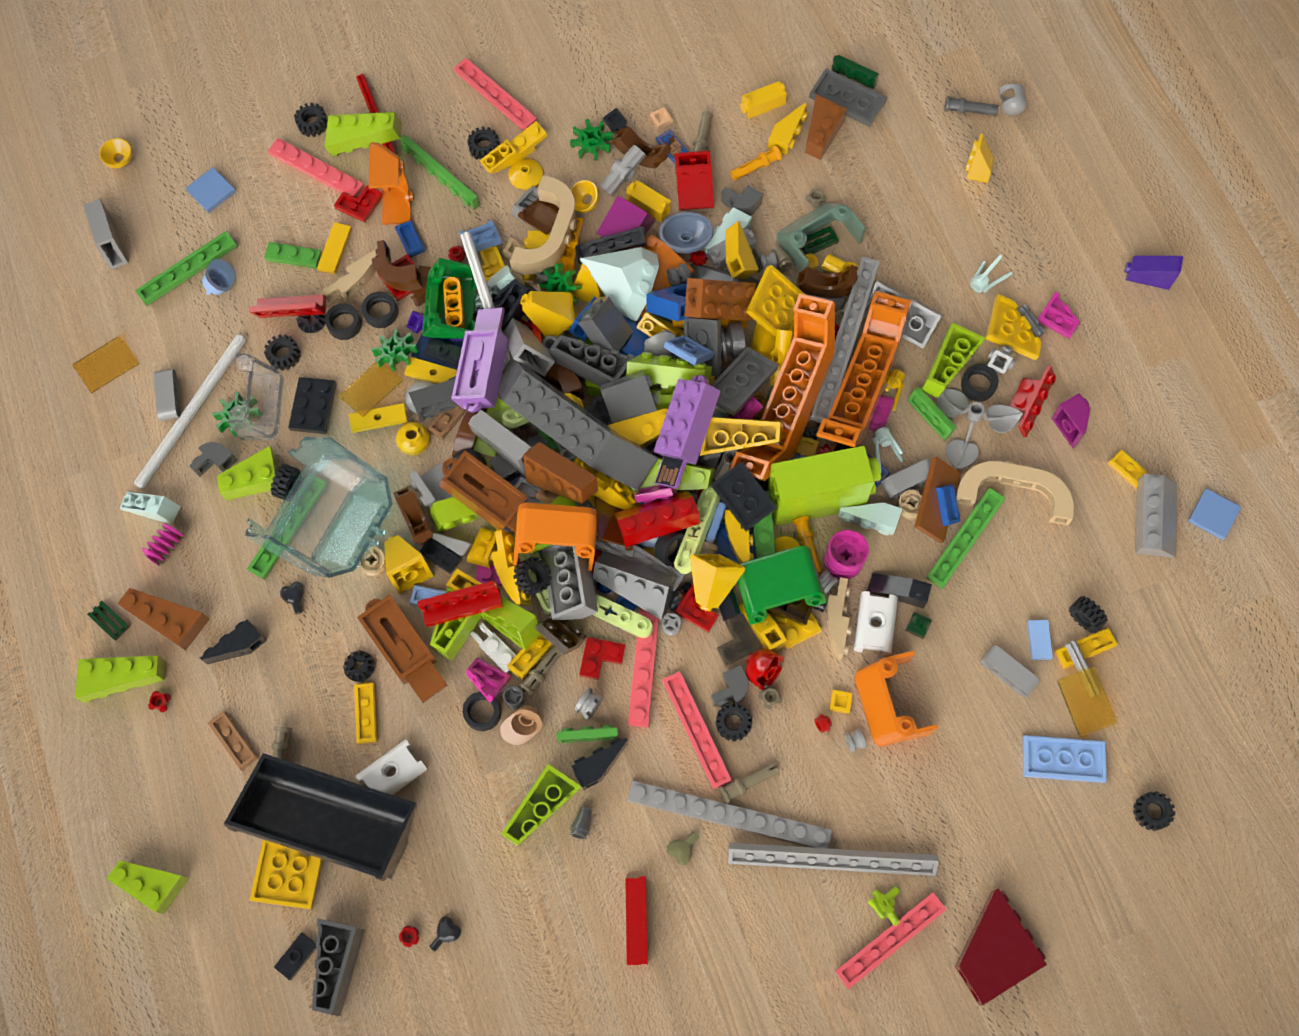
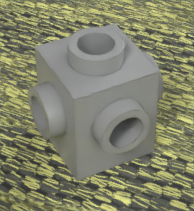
(998, 364)

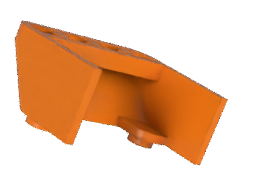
(388, 173)
(556, 526)
(878, 707)

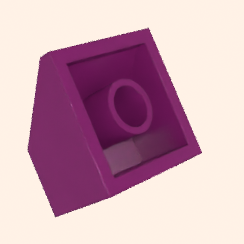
(1073, 418)

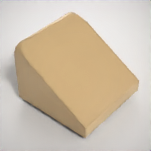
(509, 246)

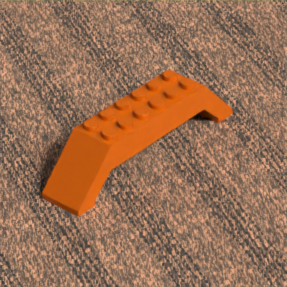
(867, 371)
(796, 384)

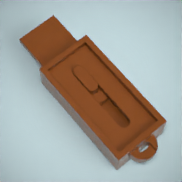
(718, 299)
(482, 491)
(402, 647)

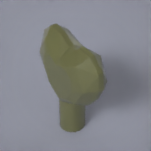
(682, 849)

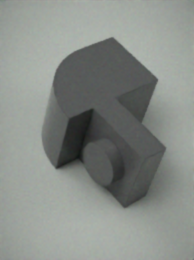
(747, 202)
(212, 454)
(736, 687)

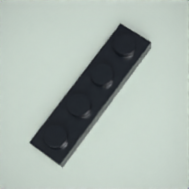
(618, 242)

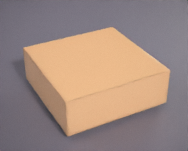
(661, 118)

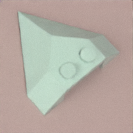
(625, 278)

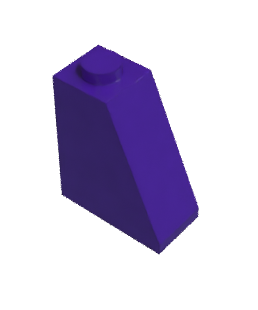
(1154, 270)

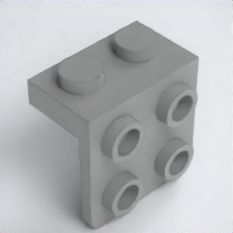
(428, 485)

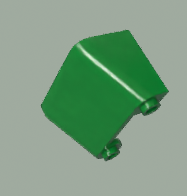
(434, 312)
(779, 581)

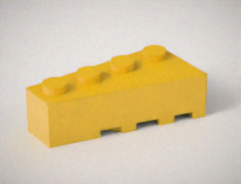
(641, 429)
(735, 433)

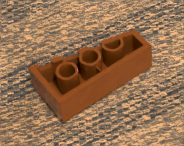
(558, 474)
(170, 619)

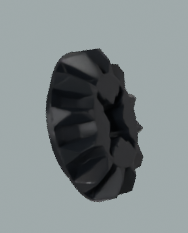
(316, 324)
(367, 668)

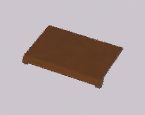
(540, 215)
(606, 523)

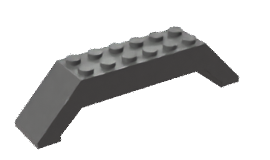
(574, 426)

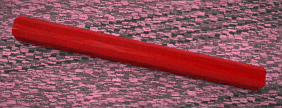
(371, 103)

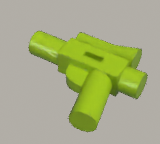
(884, 904)

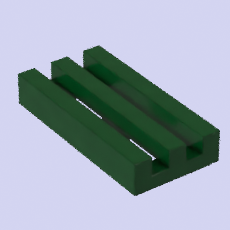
(810, 249)
(97, 610)

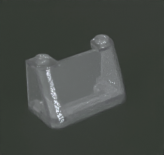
(262, 412)

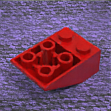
(694, 180)

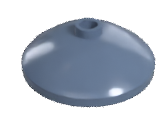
(686, 232)

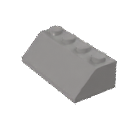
(921, 319)
(1156, 516)
(571, 584)

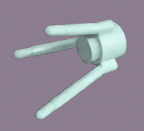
(980, 282)
(885, 438)

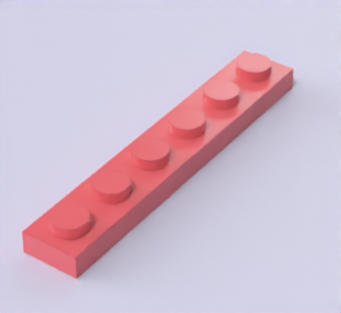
(494, 94)
(315, 168)
(643, 676)
(696, 730)
(890, 940)

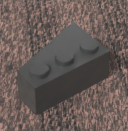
(433, 399)

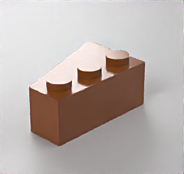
(824, 126)

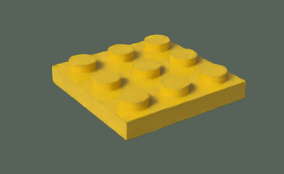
(774, 301)
(285, 877)

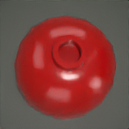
(763, 667)

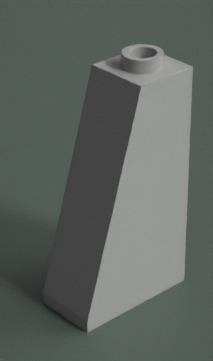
(104, 234)
(527, 348)
(500, 440)

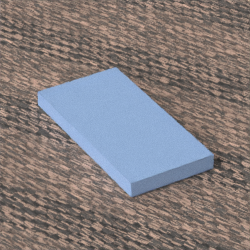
(1064, 759)

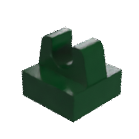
(918, 625)

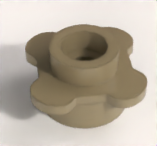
(816, 193)
(771, 691)

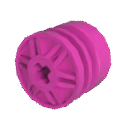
(847, 544)

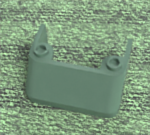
(795, 235)

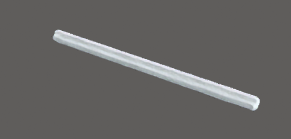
(479, 277)
(189, 412)

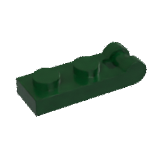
(854, 71)

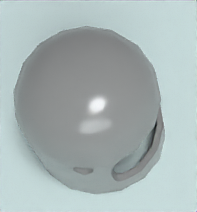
(1013, 105)

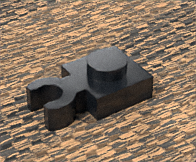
(615, 120)

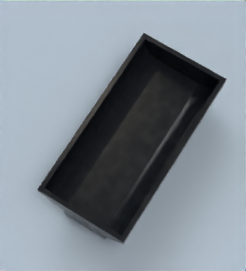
(323, 816)

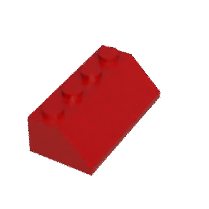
(657, 518)

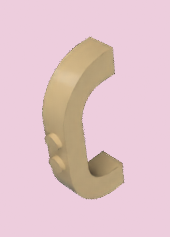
(536, 260)
(1020, 476)

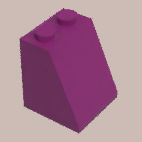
(624, 217)

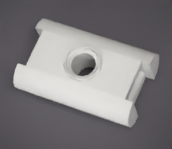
(873, 637)
(399, 758)

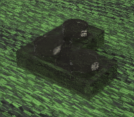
(743, 641)

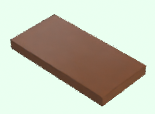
(929, 515)

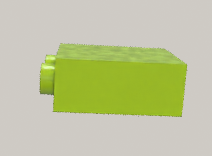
(822, 484)

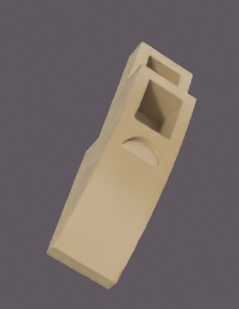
(358, 276)
(838, 625)

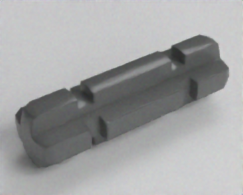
(1033, 321)

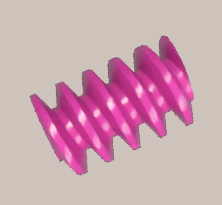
(161, 543)

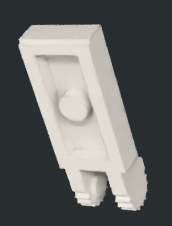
(494, 648)

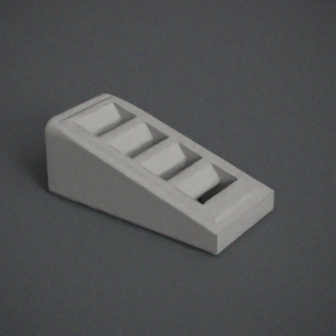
(518, 206)
(458, 546)

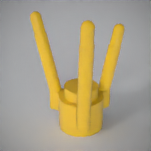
(894, 381)

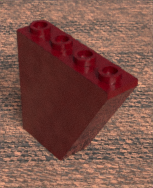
(998, 951)

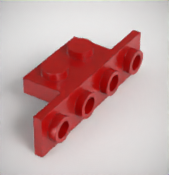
(1030, 398)

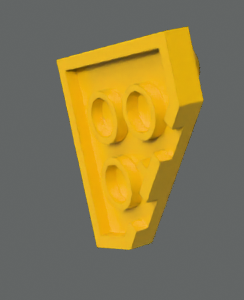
(1012, 329)

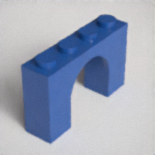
(668, 302)
(633, 345)

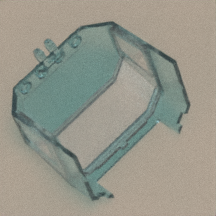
(328, 512)

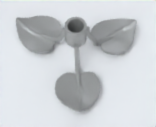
(1001, 419)

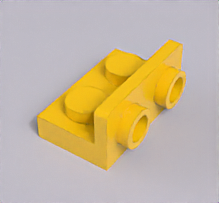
(483, 548)

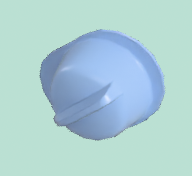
(218, 277)

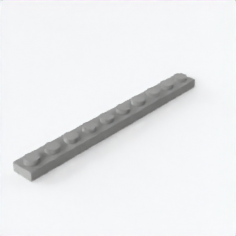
(845, 338)
(635, 555)
(729, 815)
(833, 859)

